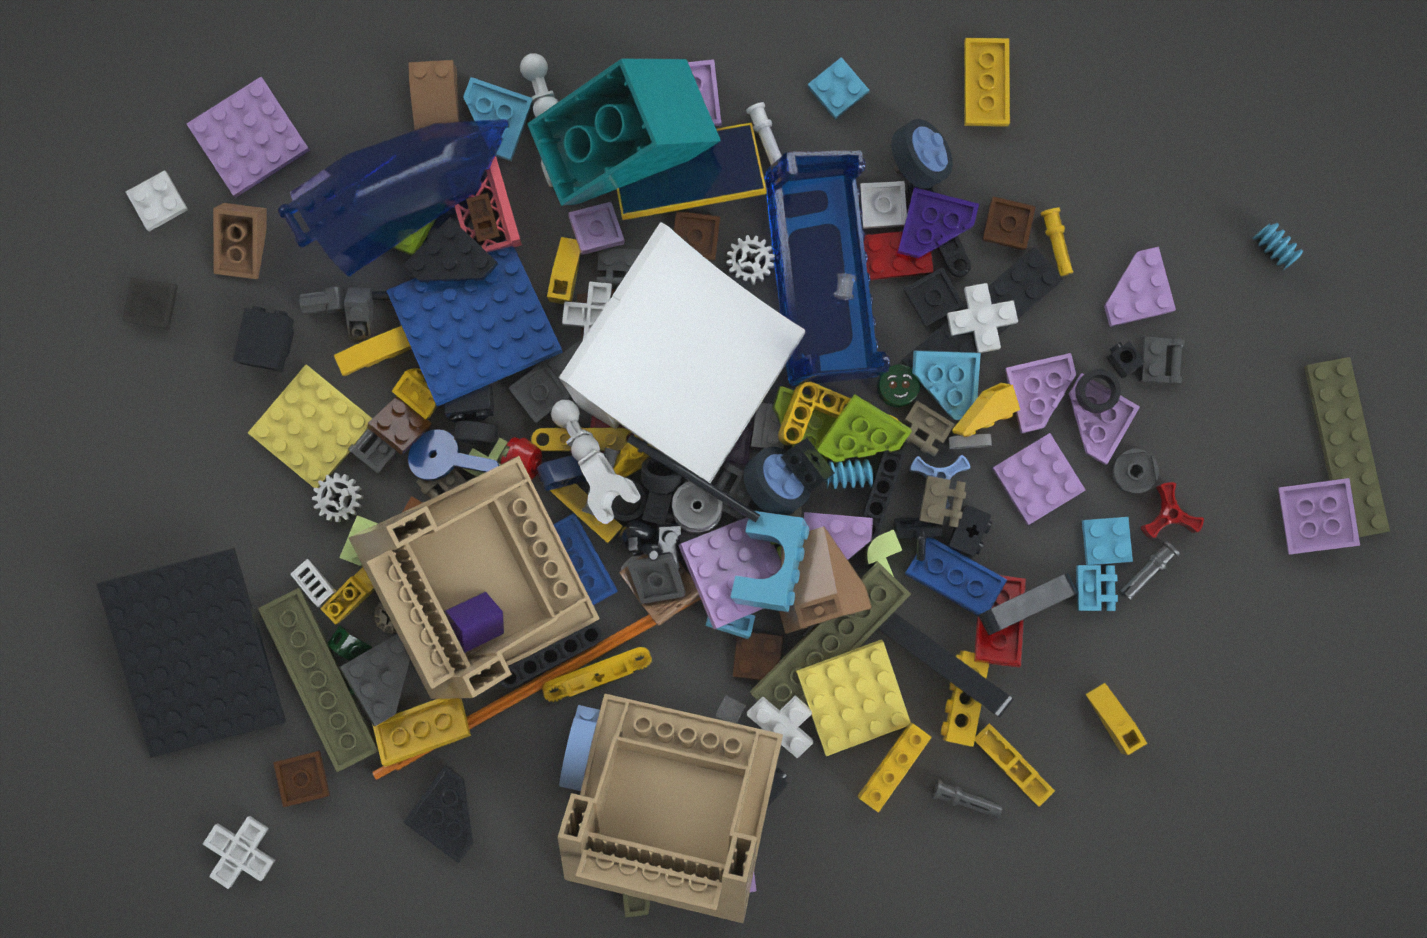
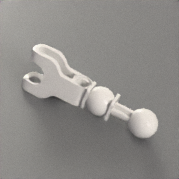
(534, 69)
(594, 465)

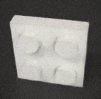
(157, 200)
(883, 204)

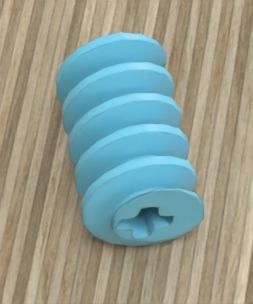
(1278, 245)
(850, 473)

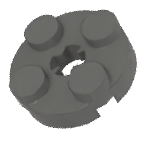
(1123, 465)

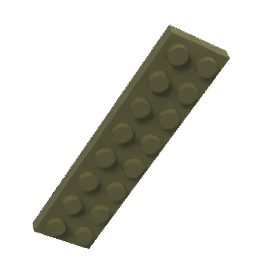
(1347, 440)
(833, 638)
(318, 679)

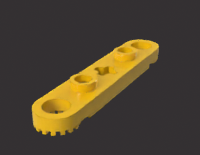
(606, 437)
(585, 678)

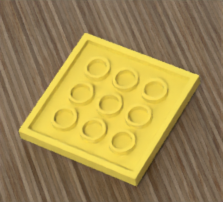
(311, 426)
(853, 697)

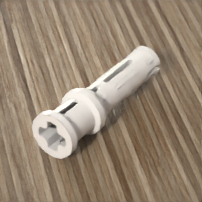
(762, 126)

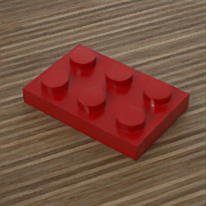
(885, 261)

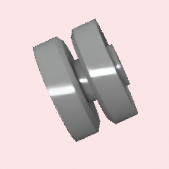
(693, 520)

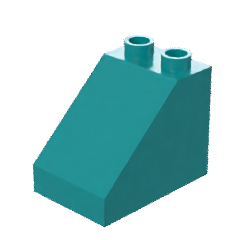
(623, 128)

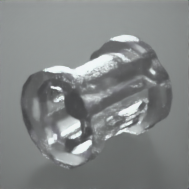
(845, 286)

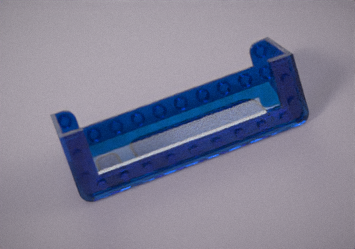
(813, 240)

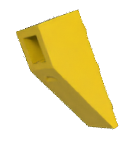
(564, 271)
(990, 406)
(1116, 720)

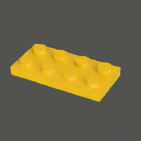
(986, 82)
(421, 730)

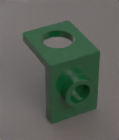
(348, 646)

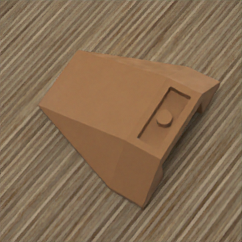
(826, 585)

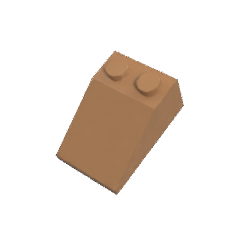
(433, 92)
(239, 239)

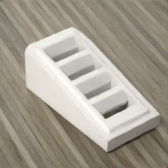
(318, 601)

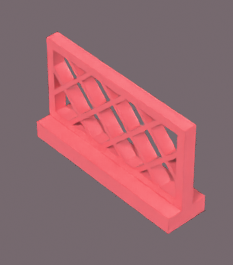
(503, 208)

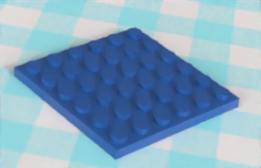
(475, 329)

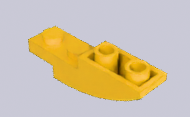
(348, 596)

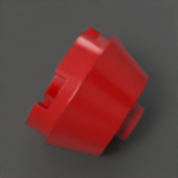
(528, 452)

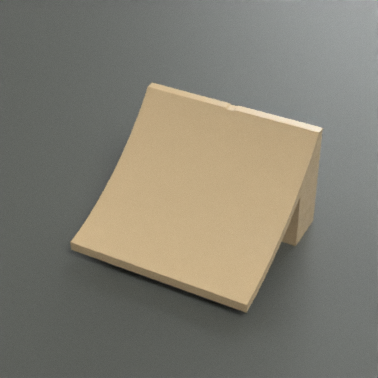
(465, 543)
(670, 808)

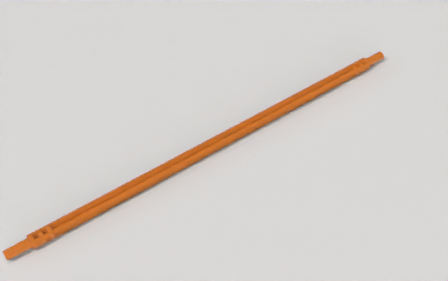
(537, 683)

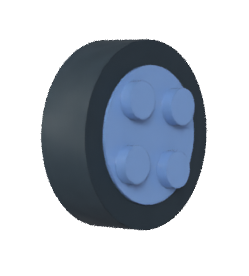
(921, 154)
(773, 483)

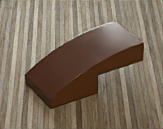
(482, 217)

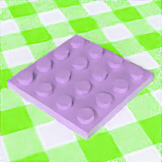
(248, 137)
(721, 556)

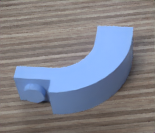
(578, 747)

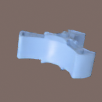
(924, 469)

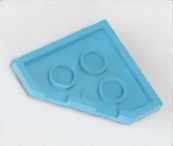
(496, 103)
(949, 378)

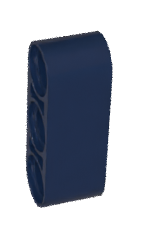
(560, 473)

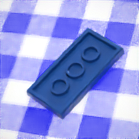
(585, 559)
(956, 577)

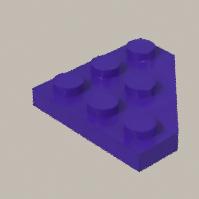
(934, 221)

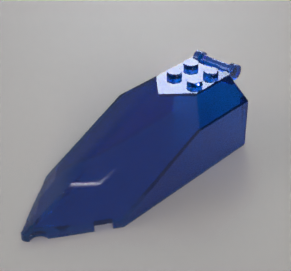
(391, 189)

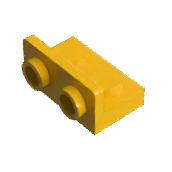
(415, 392)

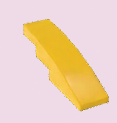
(373, 351)
(1014, 765)

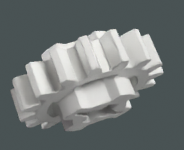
(759, 254)
(333, 488)

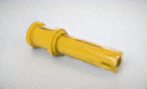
(1055, 231)

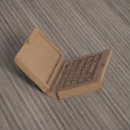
(665, 609)

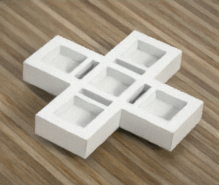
(586, 314)
(982, 318)
(784, 722)
(238, 852)

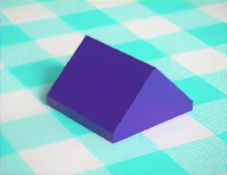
(476, 621)

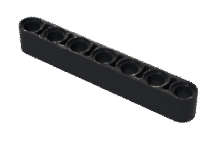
(946, 664)

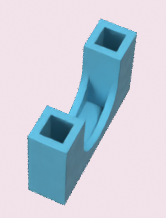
(775, 591)

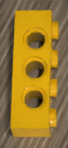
(964, 734)
(894, 767)

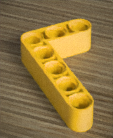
(807, 406)

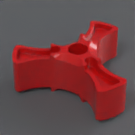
(1171, 513)

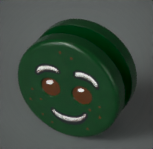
(898, 386)

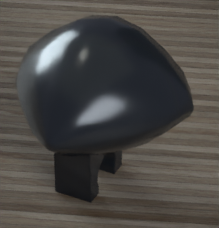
(637, 534)

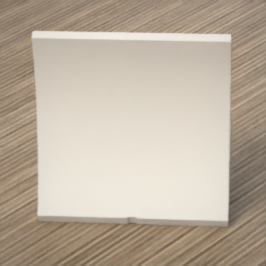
(680, 355)

